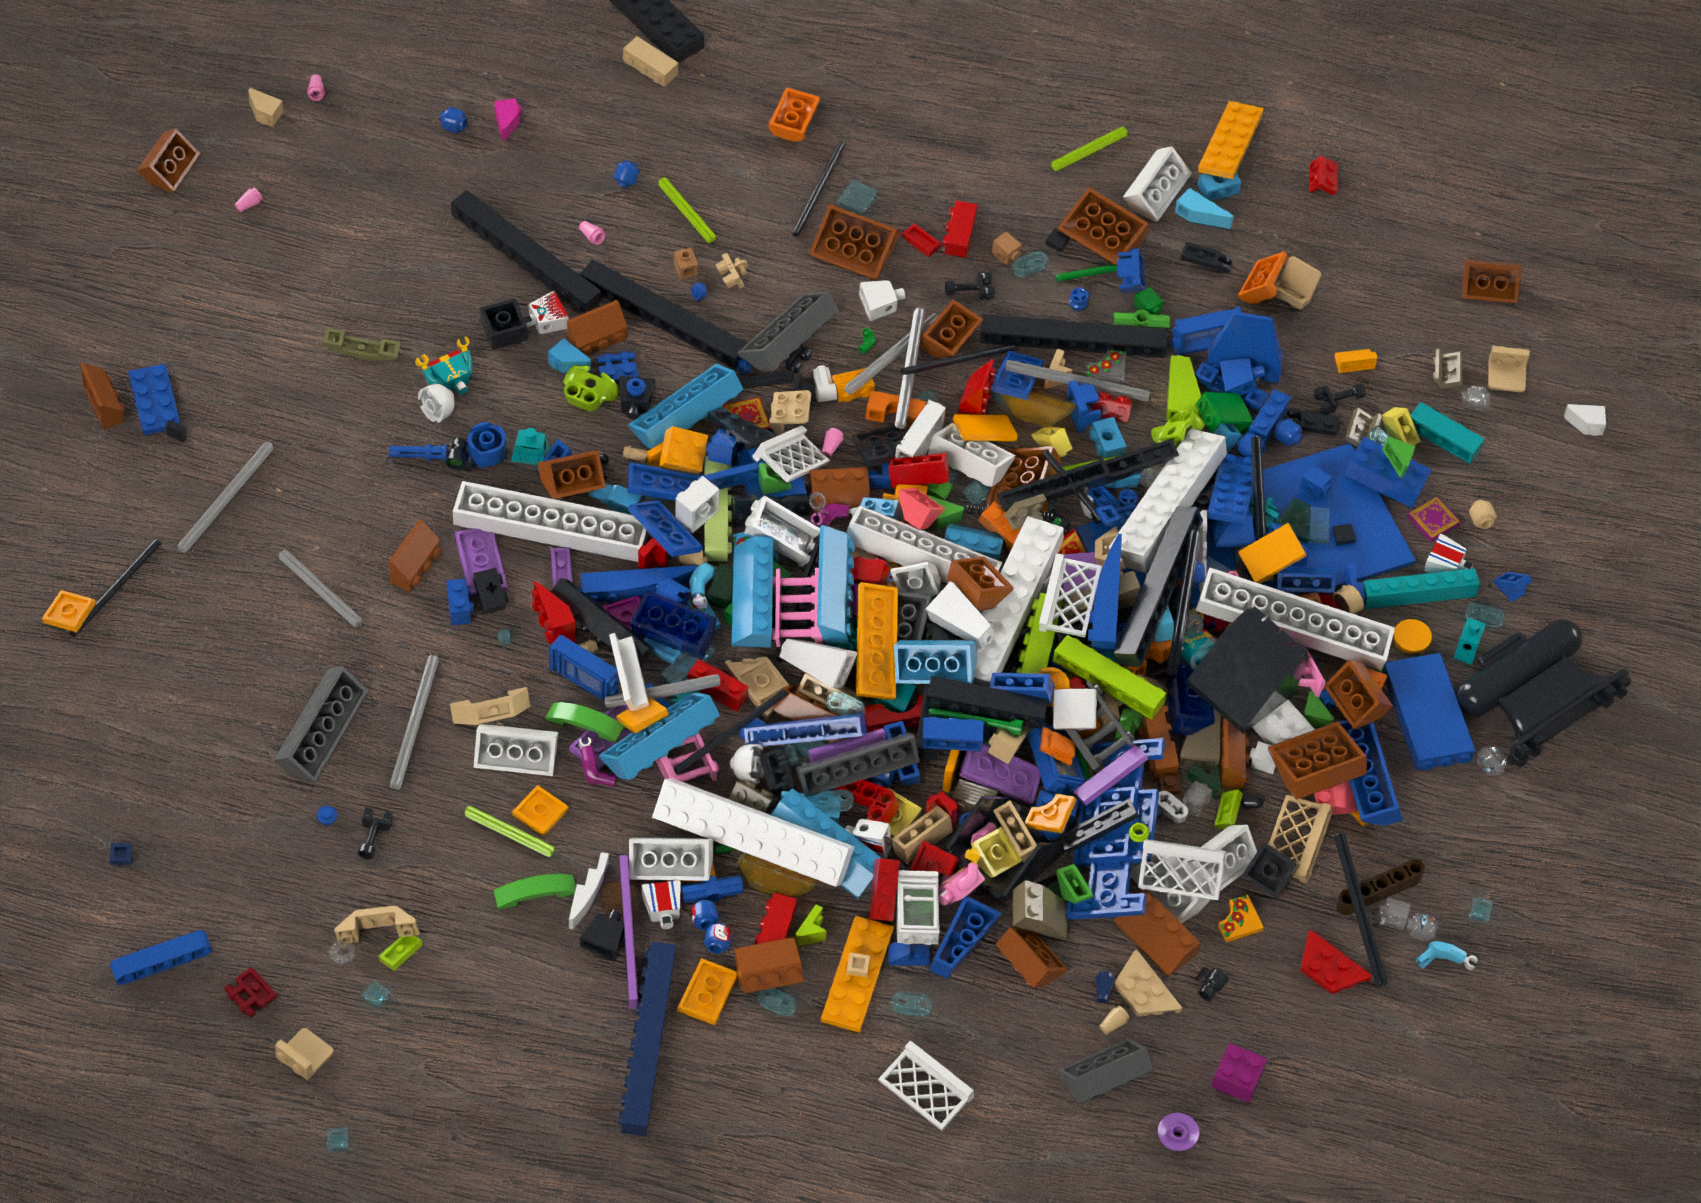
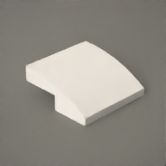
(1074, 709)

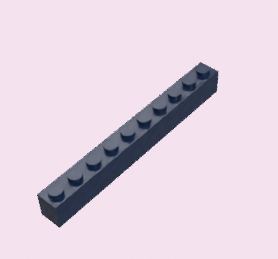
(648, 1038)

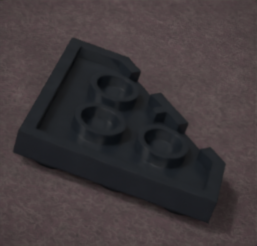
(879, 444)

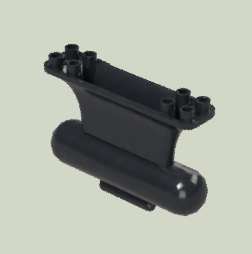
(1538, 686)

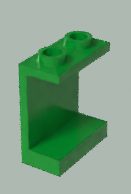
(1225, 409)

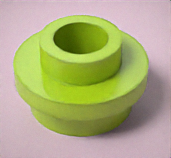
(1139, 827)

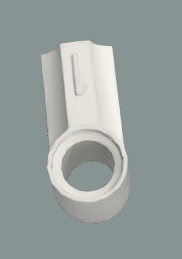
(824, 387)

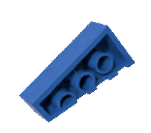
(966, 931)

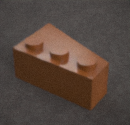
(1160, 729)

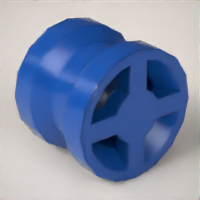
(1081, 294)
(1129, 496)
(1327, 700)

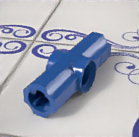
(711, 890)

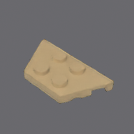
(760, 676)
(1144, 989)

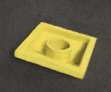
(905, 815)
(996, 853)

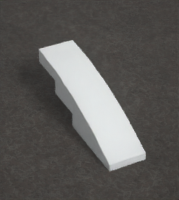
(587, 893)

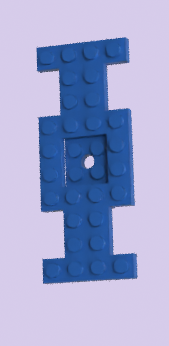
(1115, 852)

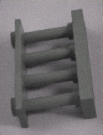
(1085, 744)

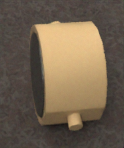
(1348, 599)

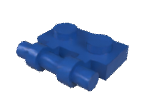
(616, 370)

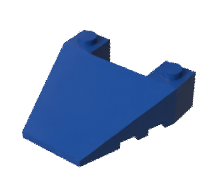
(1249, 338)

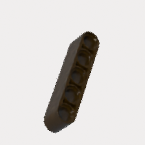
(1387, 881)

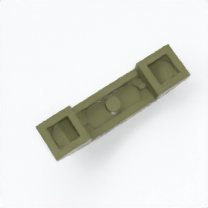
(361, 348)

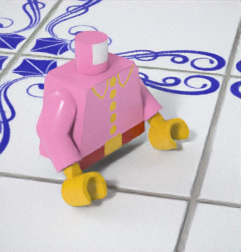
(962, 881)

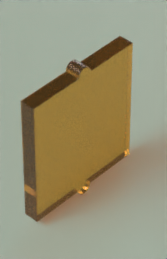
(613, 897)

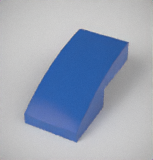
(1350, 579)

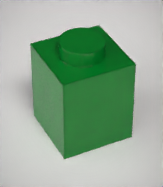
(1148, 301)

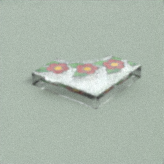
(1110, 368)

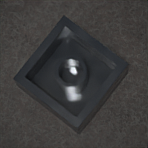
(503, 324)
(1271, 870)

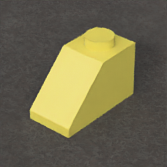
(1400, 425)
(1053, 437)

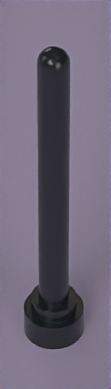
(1081, 495)

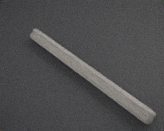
(885, 359)
(911, 359)
(1063, 377)
(224, 498)
(414, 722)

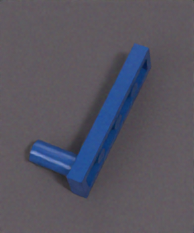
(736, 475)

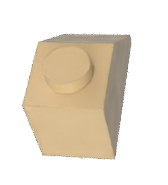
(265, 107)

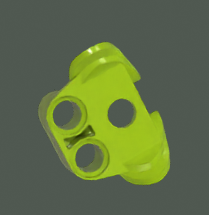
(575, 380)
(1180, 422)

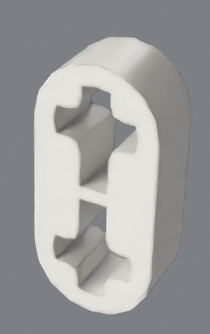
(1171, 806)

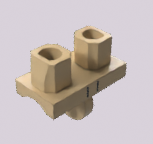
(727, 265)

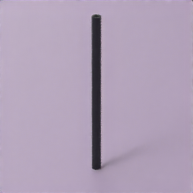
(824, 177)
(957, 359)
(119, 583)
(730, 731)

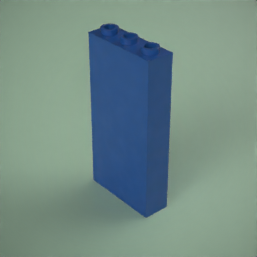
(1428, 712)

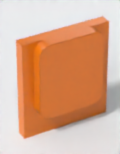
(1057, 746)

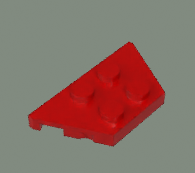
(1330, 966)

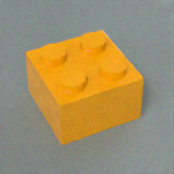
(683, 450)

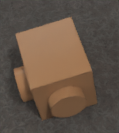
(1006, 248)
(685, 263)

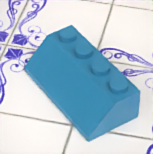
(940, 658)

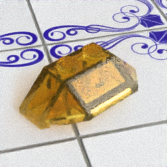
(1039, 408)
(773, 878)

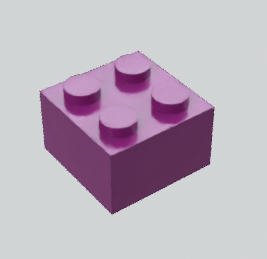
(1239, 1072)

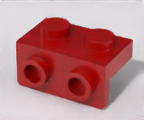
(1323, 175)
(1113, 407)
(652, 555)
(945, 803)

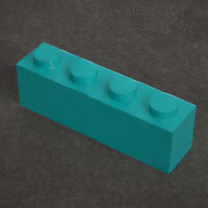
(1446, 433)

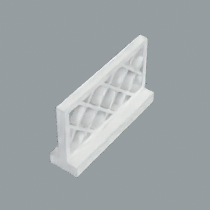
(783, 444)
(1053, 597)
(1181, 851)
(941, 1076)

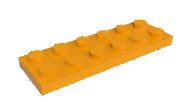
(1230, 140)
(876, 641)
(851, 993)

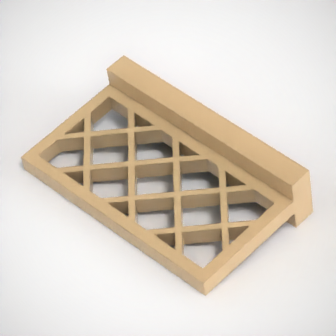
(1314, 838)

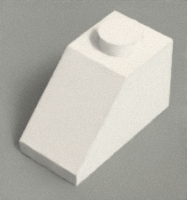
(1586, 418)

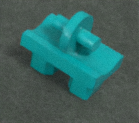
(1270, 512)

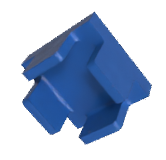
(1131, 270)
(1083, 395)

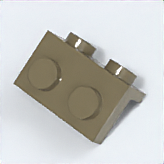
(1448, 369)
(1361, 426)
(750, 796)

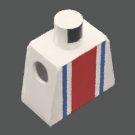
(1446, 556)
(873, 835)
(662, 902)

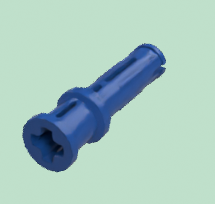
(428, 452)

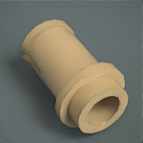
(635, 454)
(590, 646)

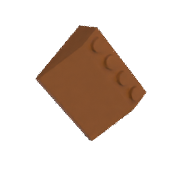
(1104, 226)
(854, 242)
(1026, 468)
(1318, 760)

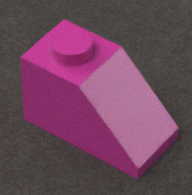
(507, 116)

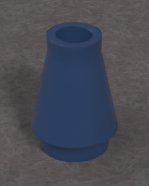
(1104, 986)

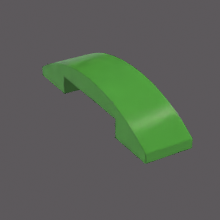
(585, 718)
(534, 887)

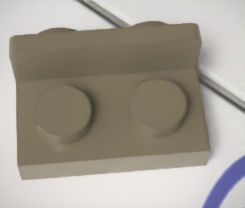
(1020, 510)

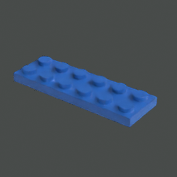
(1232, 490)

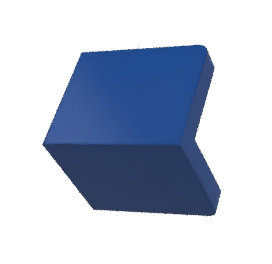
(879, 479)

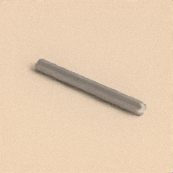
(320, 588)
(668, 689)

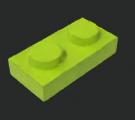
(1228, 809)
(400, 951)

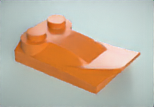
(793, 115)
(1262, 279)

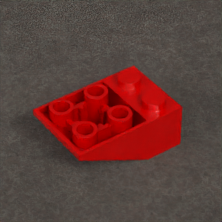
(978, 391)
(553, 614)

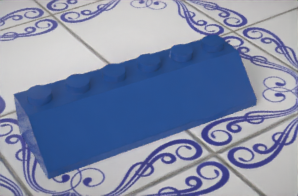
(1374, 790)

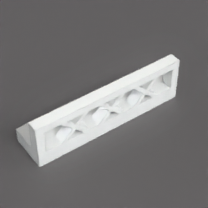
(629, 672)

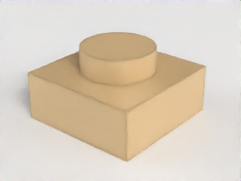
(858, 964)

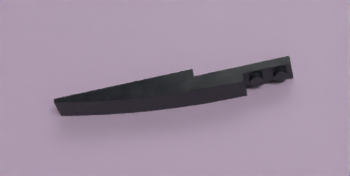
(1091, 474)

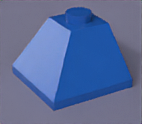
(1233, 534)

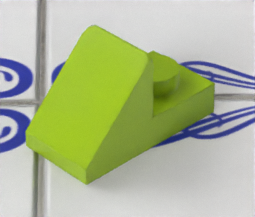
(810, 930)

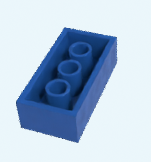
(1375, 471)

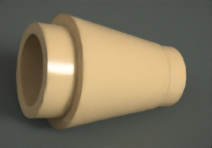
(1114, 1020)

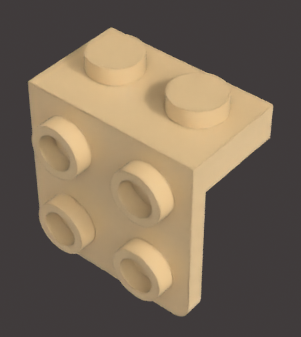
(1297, 283)
(1507, 369)
(789, 408)
(304, 1053)

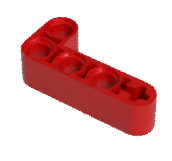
(876, 803)

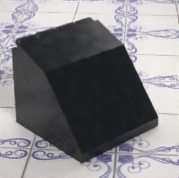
(1249, 670)
(1003, 884)

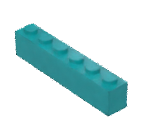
(1420, 588)

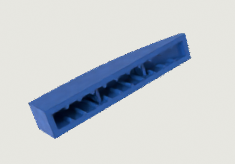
(623, 584)
(1106, 601)
(806, 730)

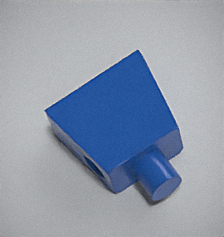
(1240, 375)

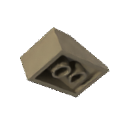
(1039, 910)

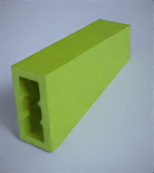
(1182, 387)

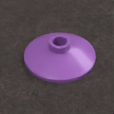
(1180, 1124)

